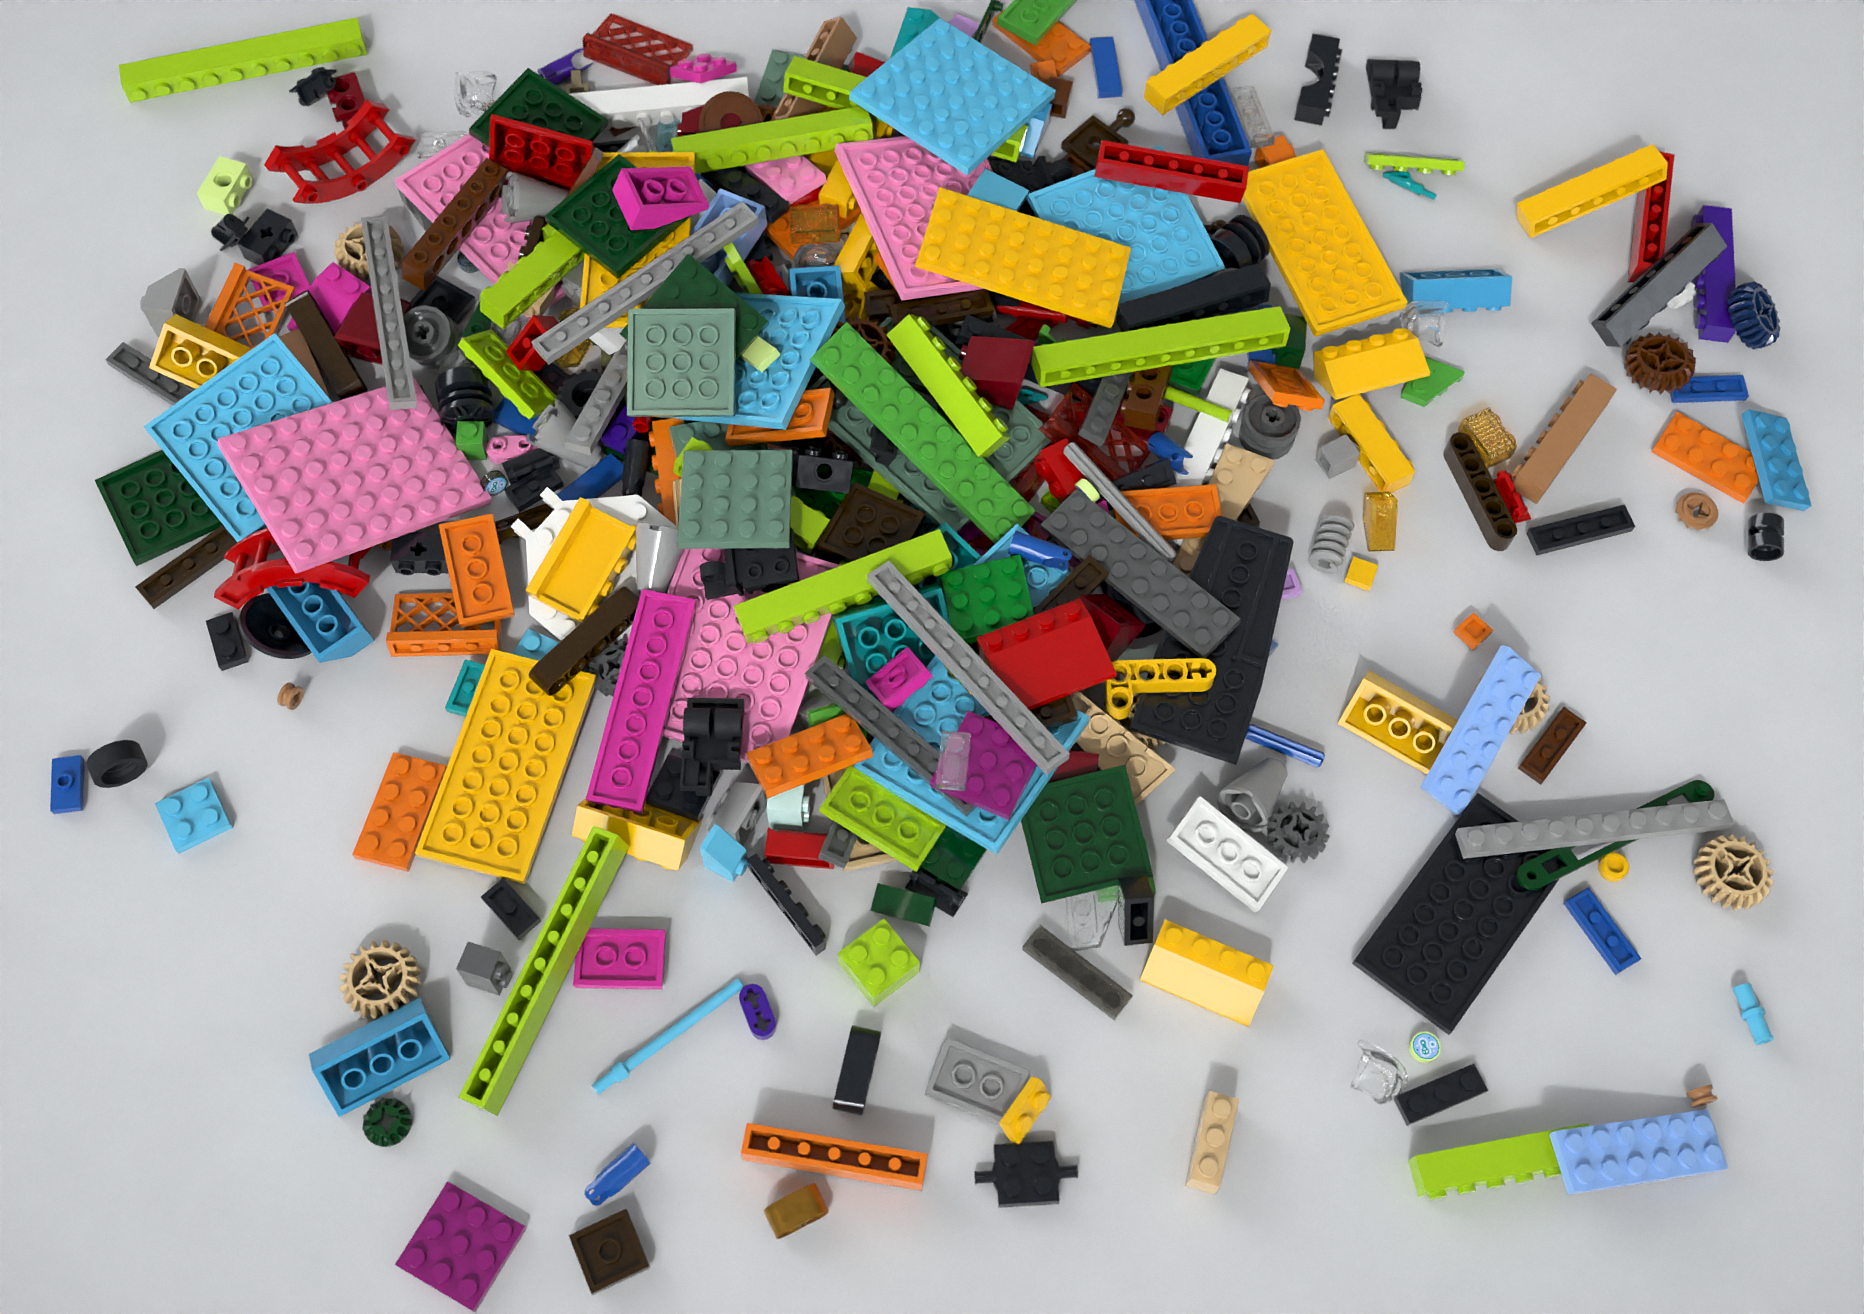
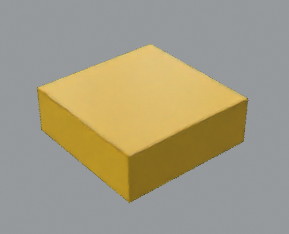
(1361, 573)

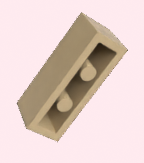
(1212, 1142)

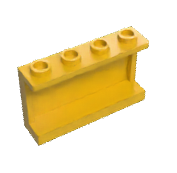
(583, 562)

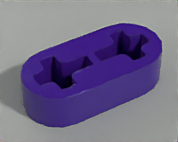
(751, 1013)

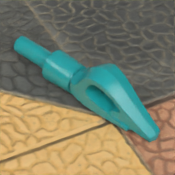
(1405, 181)
(1035, 397)

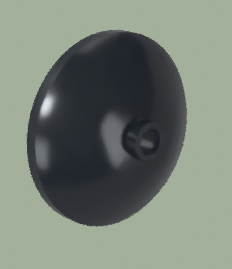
(270, 630)

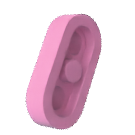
(510, 448)

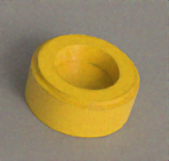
(1613, 867)

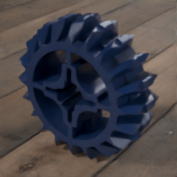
(1754, 315)

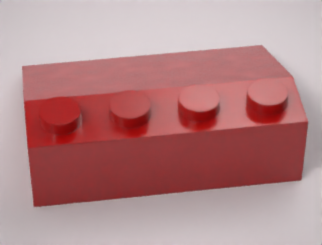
(537, 151)
(1048, 654)

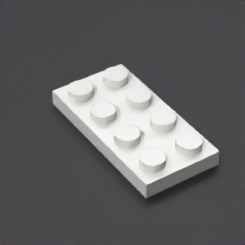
(1227, 854)

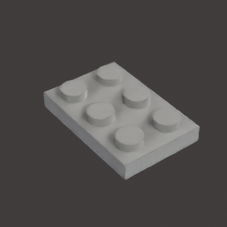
(975, 1081)

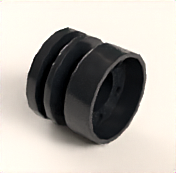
(1241, 242)
(464, 396)

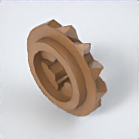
(1707, 512)

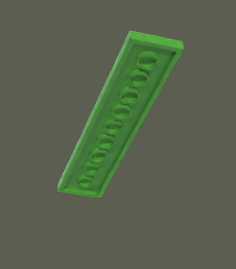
(921, 433)

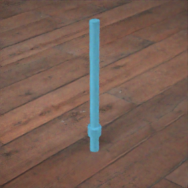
(621, 1070)

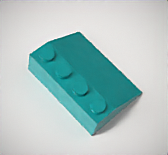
(876, 634)

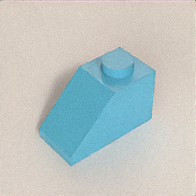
(723, 854)

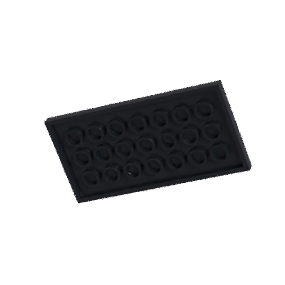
(1454, 923)

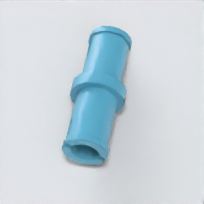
(1753, 1014)

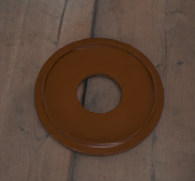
(727, 103)

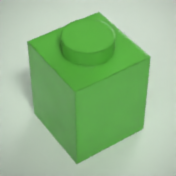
(472, 439)

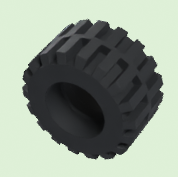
(578, 391)

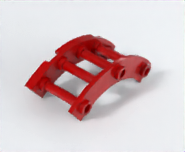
(332, 148)
(254, 573)

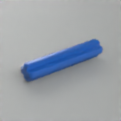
(1285, 745)

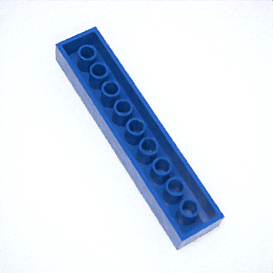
(1209, 115)

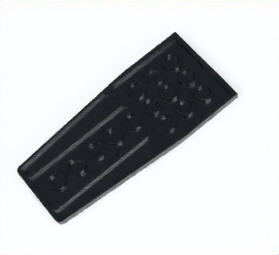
(1246, 574)

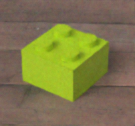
(879, 962)

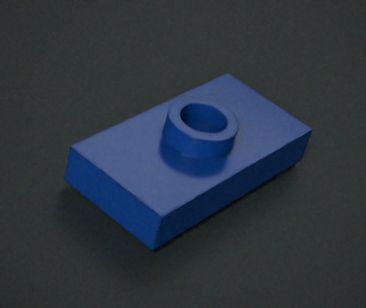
(67, 784)

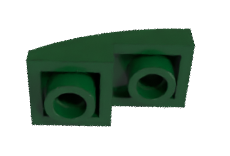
(903, 904)

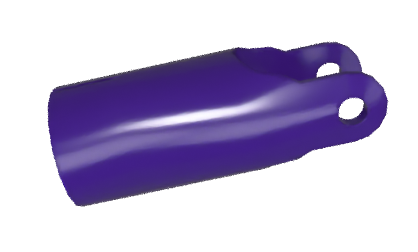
(561, 68)

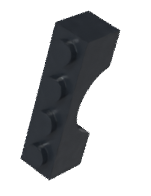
(1321, 60)

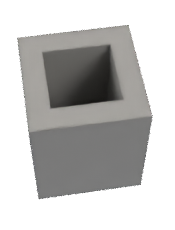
(1338, 456)

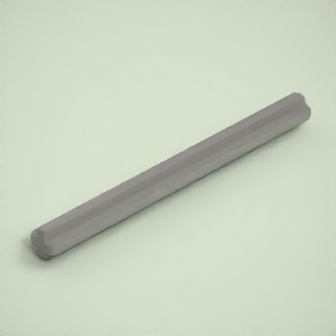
(1118, 501)

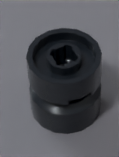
(1765, 536)

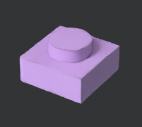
(1291, 587)

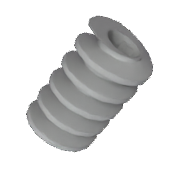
(1331, 543)

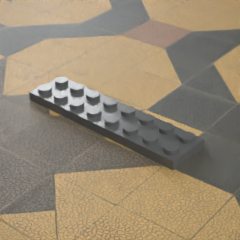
(1142, 574)

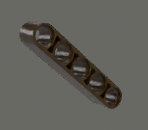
(324, 346)
(1478, 502)
(585, 642)

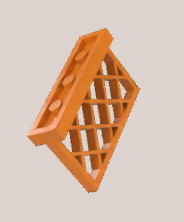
(231, 296)
(444, 640)

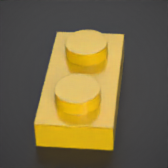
(1025, 1110)

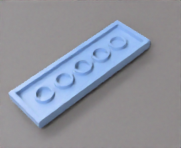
(1480, 730)
(1638, 1151)

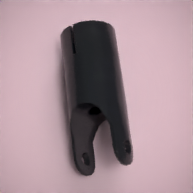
(635, 466)

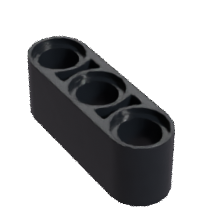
(856, 1070)

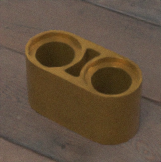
(796, 1211)

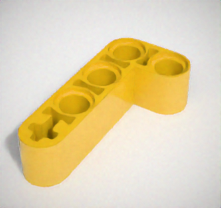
(1159, 683)

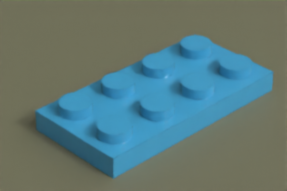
(1776, 460)

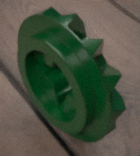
(398, 1128)

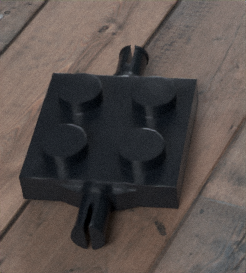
(1026, 1174)

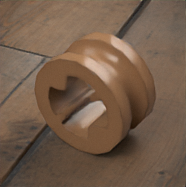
(290, 696)
(1701, 1096)

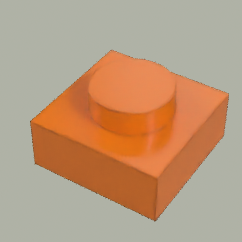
(1043, 70)
(1473, 631)

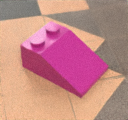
(658, 195)
(335, 294)

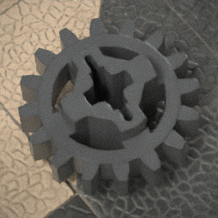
(608, 667)
(1291, 841)

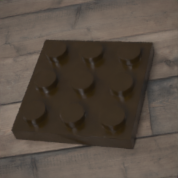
(868, 524)

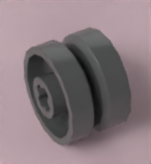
(430, 336)
(1269, 428)

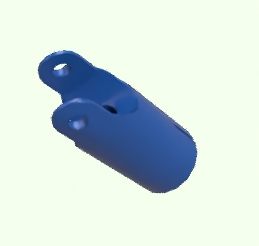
(1165, 447)
(1039, 551)
(617, 1174)

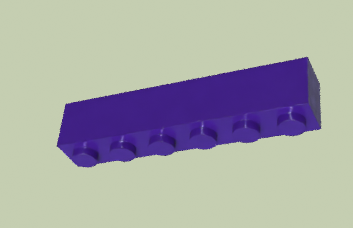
(1716, 280)

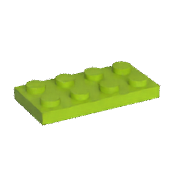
(520, 386)
(882, 818)

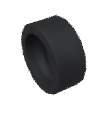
(116, 763)

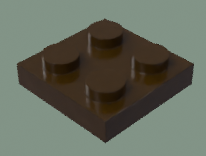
(609, 1251)

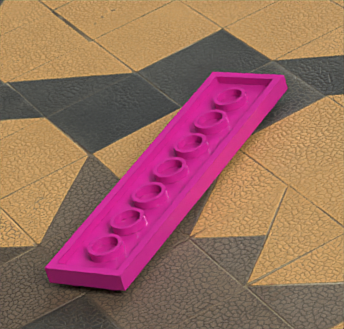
(641, 701)

